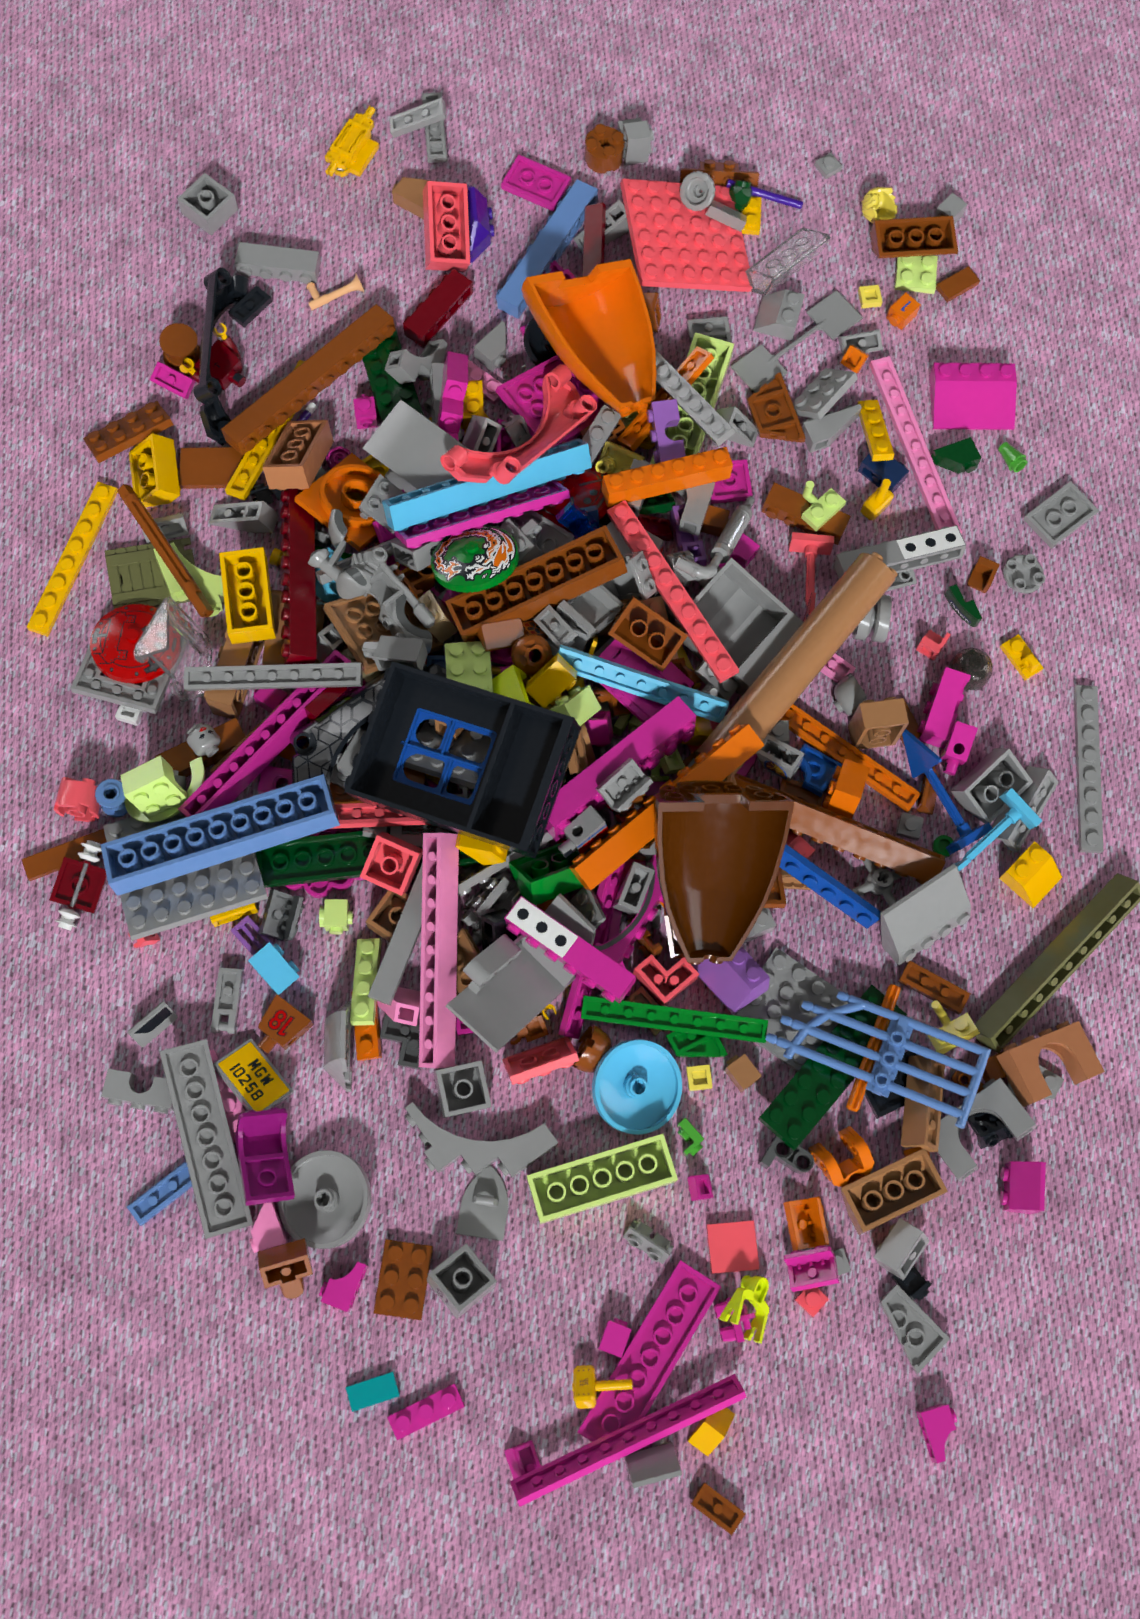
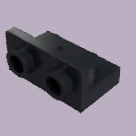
(988, 1129)

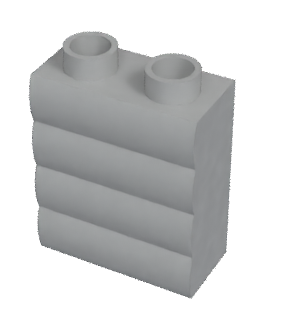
(745, 620)

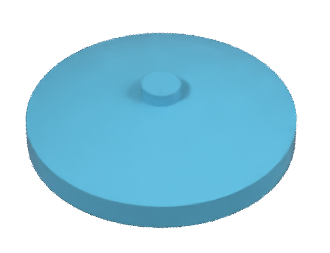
(637, 1086)

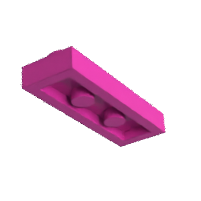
(425, 1411)

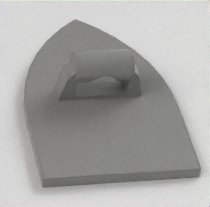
(484, 1207)

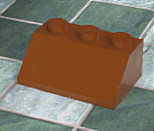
(647, 633)

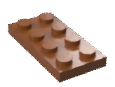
(127, 431)

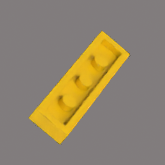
(875, 431)

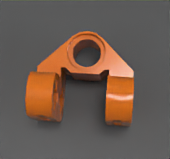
(850, 1169)

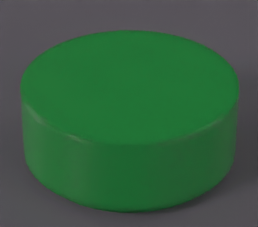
(940, 843)

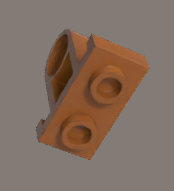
(416, 581)

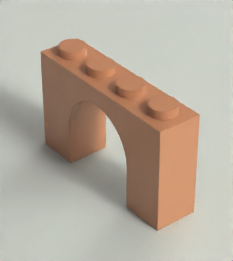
(1067, 1042)

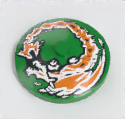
(475, 559)

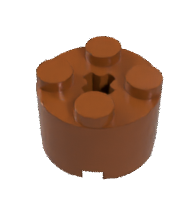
(604, 149)

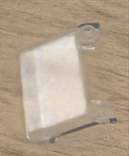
(174, 643)

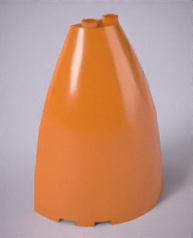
(599, 331)

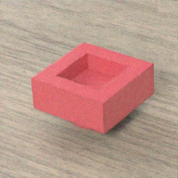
(811, 1300)

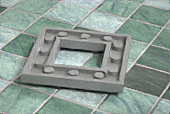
(92, 683)

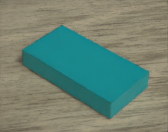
(372, 1391)

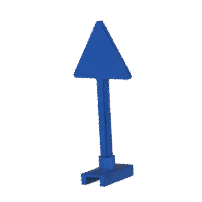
(921, 760)

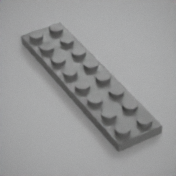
(205, 1138)

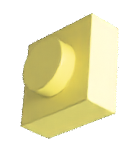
(870, 296)
(699, 1077)

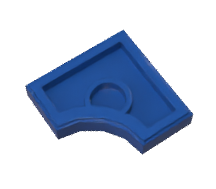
(817, 770)

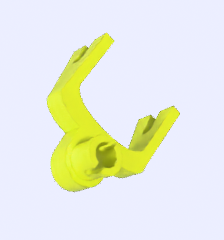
(754, 1290)

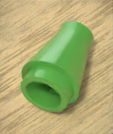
(1013, 458)

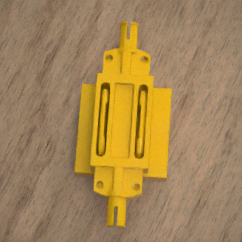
(353, 146)

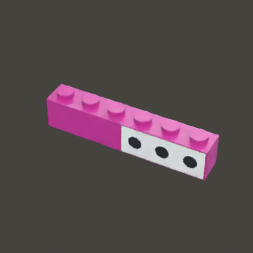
(570, 950)

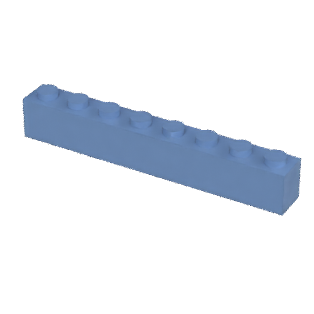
(548, 246)

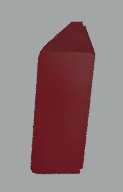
(323, 701)

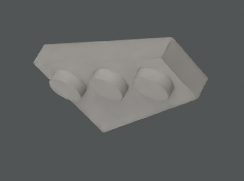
(913, 1327)

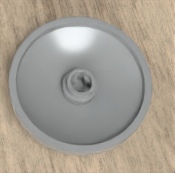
(328, 1200)

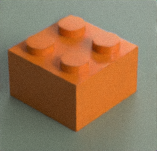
(846, 789)

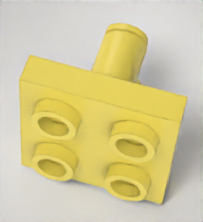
(615, 459)

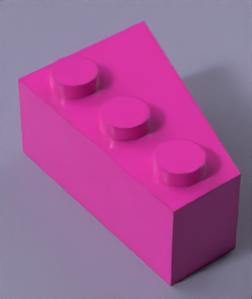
(943, 707)

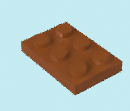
(403, 1279)

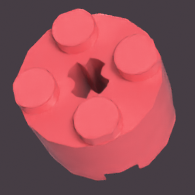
(77, 799)

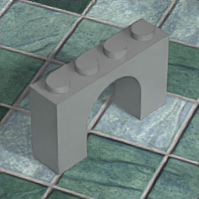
(696, 503)
(996, 1100)

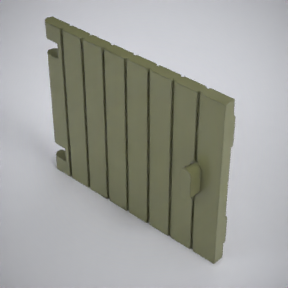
(140, 574)

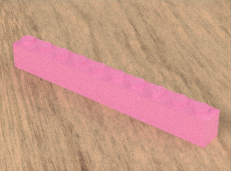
(438, 950)

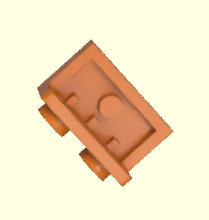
(806, 1223)

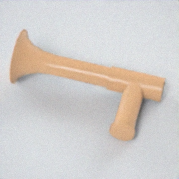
(318, 301)

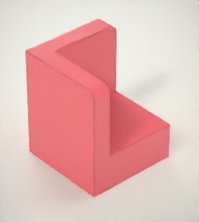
(932, 644)

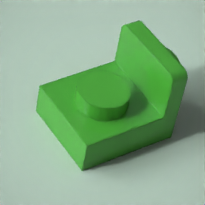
(688, 1132)

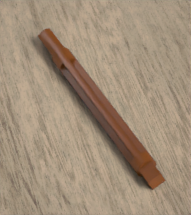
(165, 551)

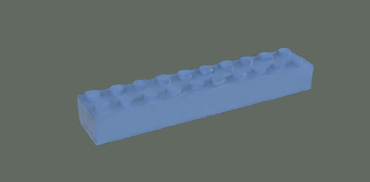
(219, 835)

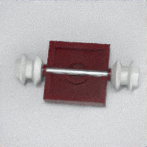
(79, 885)

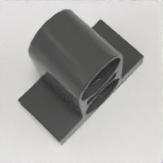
(787, 1160)

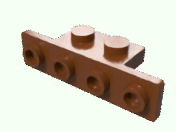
(722, 171)

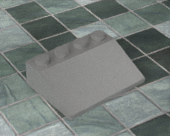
(925, 915)

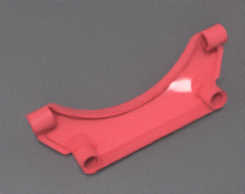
(561, 414)

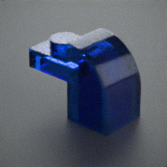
(577, 520)

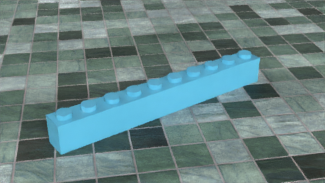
(457, 496)

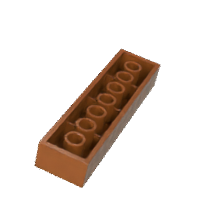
(541, 582)

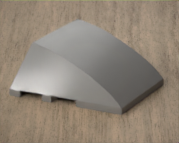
(337, 1046)

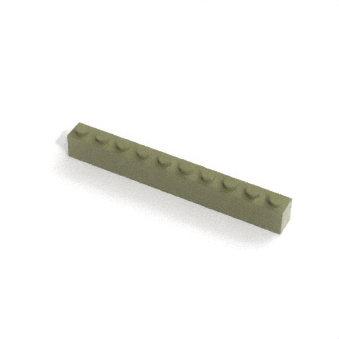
(1058, 962)

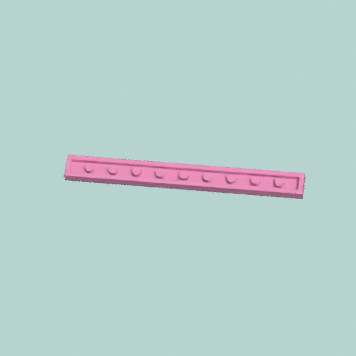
(913, 443)

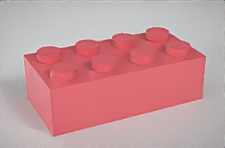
(446, 226)

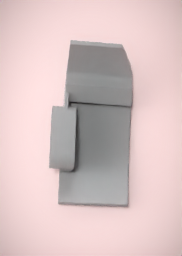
(411, 448)
(515, 981)

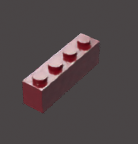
(437, 308)

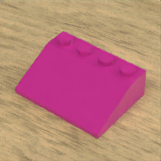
(973, 396)

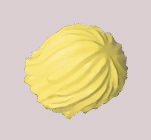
(879, 204)

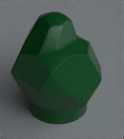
(741, 194)

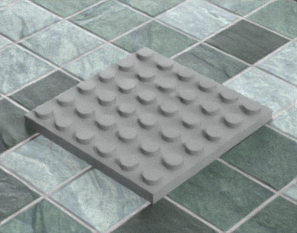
(189, 895)

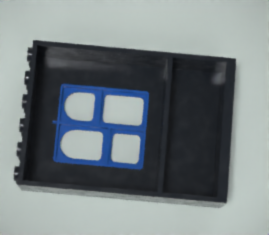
(514, 782)

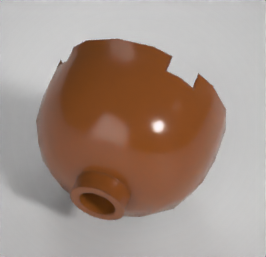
(592, 1047)

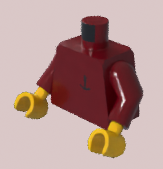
(224, 362)

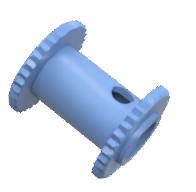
(111, 798)

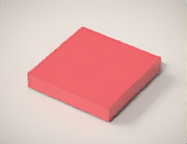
(732, 1247)

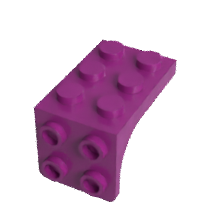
(264, 1156)

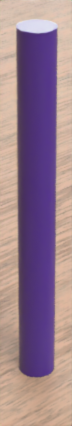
(771, 196)

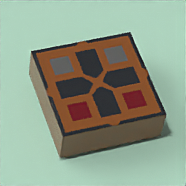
(531, 627)

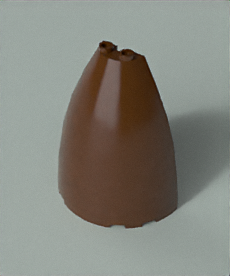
(717, 861)

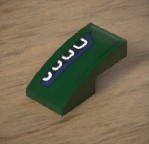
(965, 610)

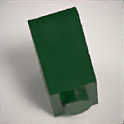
(958, 456)

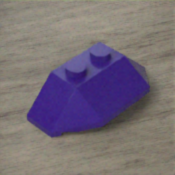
(479, 226)

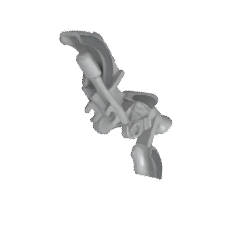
(373, 576)

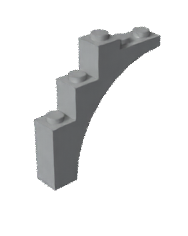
(446, 1148)

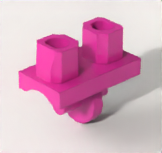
(733, 1332)

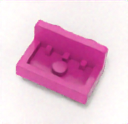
(811, 1268)

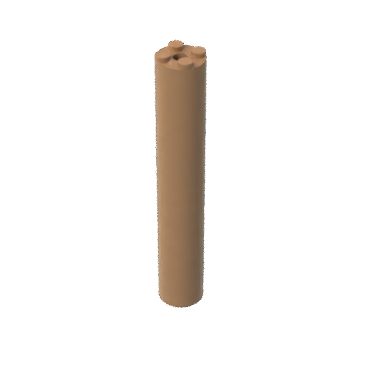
(808, 649)

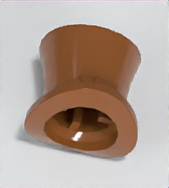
(178, 343)

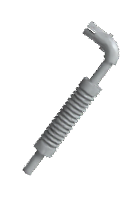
(723, 547)

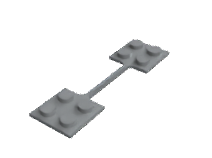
(831, 315)

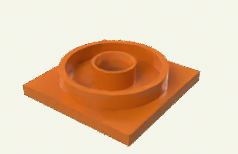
(331, 492)

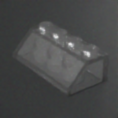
(786, 260)

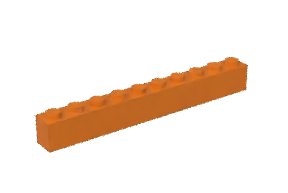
(638, 828)

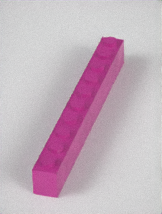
(255, 751)

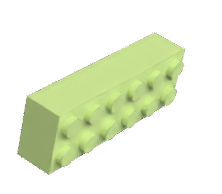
(601, 1178)

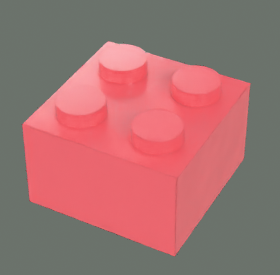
(391, 863)

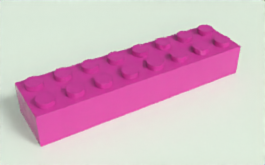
(644, 745)

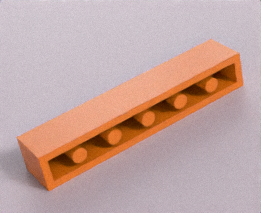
(667, 476)

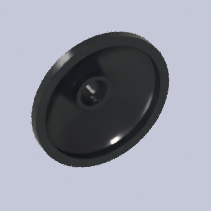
(535, 344)

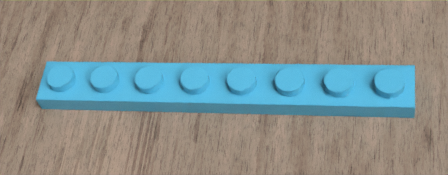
(643, 684)

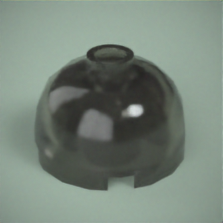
(975, 663)

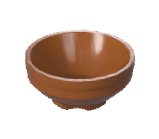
(521, 650)

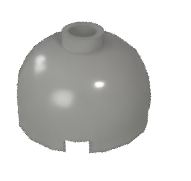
(848, 695)

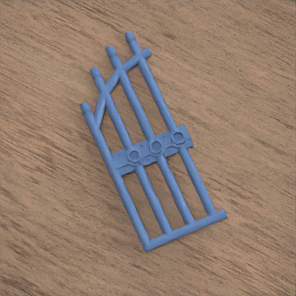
(890, 1055)

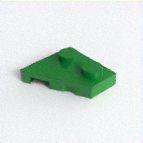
(695, 1045)

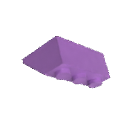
(734, 981)

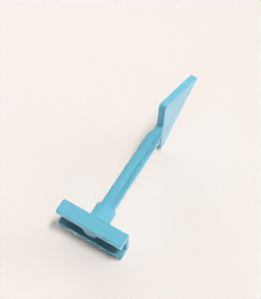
(1018, 810)

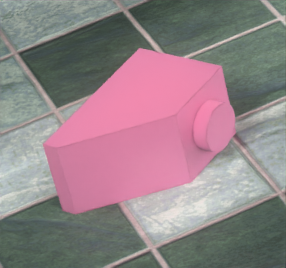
(268, 1229)

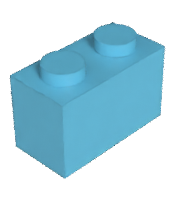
(274, 968)

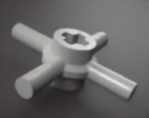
(878, 882)

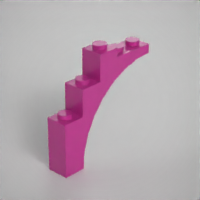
(453, 393)

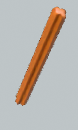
(858, 1090)

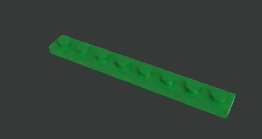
(675, 1019)

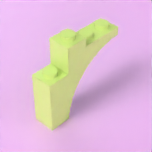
(209, 583)

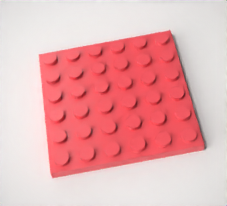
(682, 245)

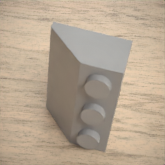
(987, 781)

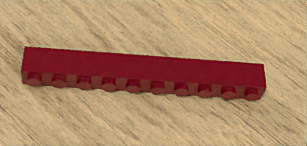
(298, 582)

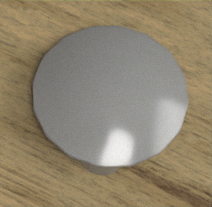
(1023, 573)

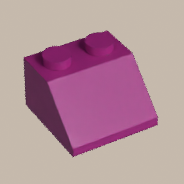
(1023, 1187)

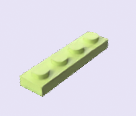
(366, 968)

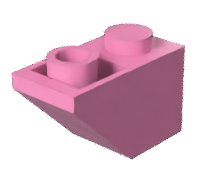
(404, 1007)

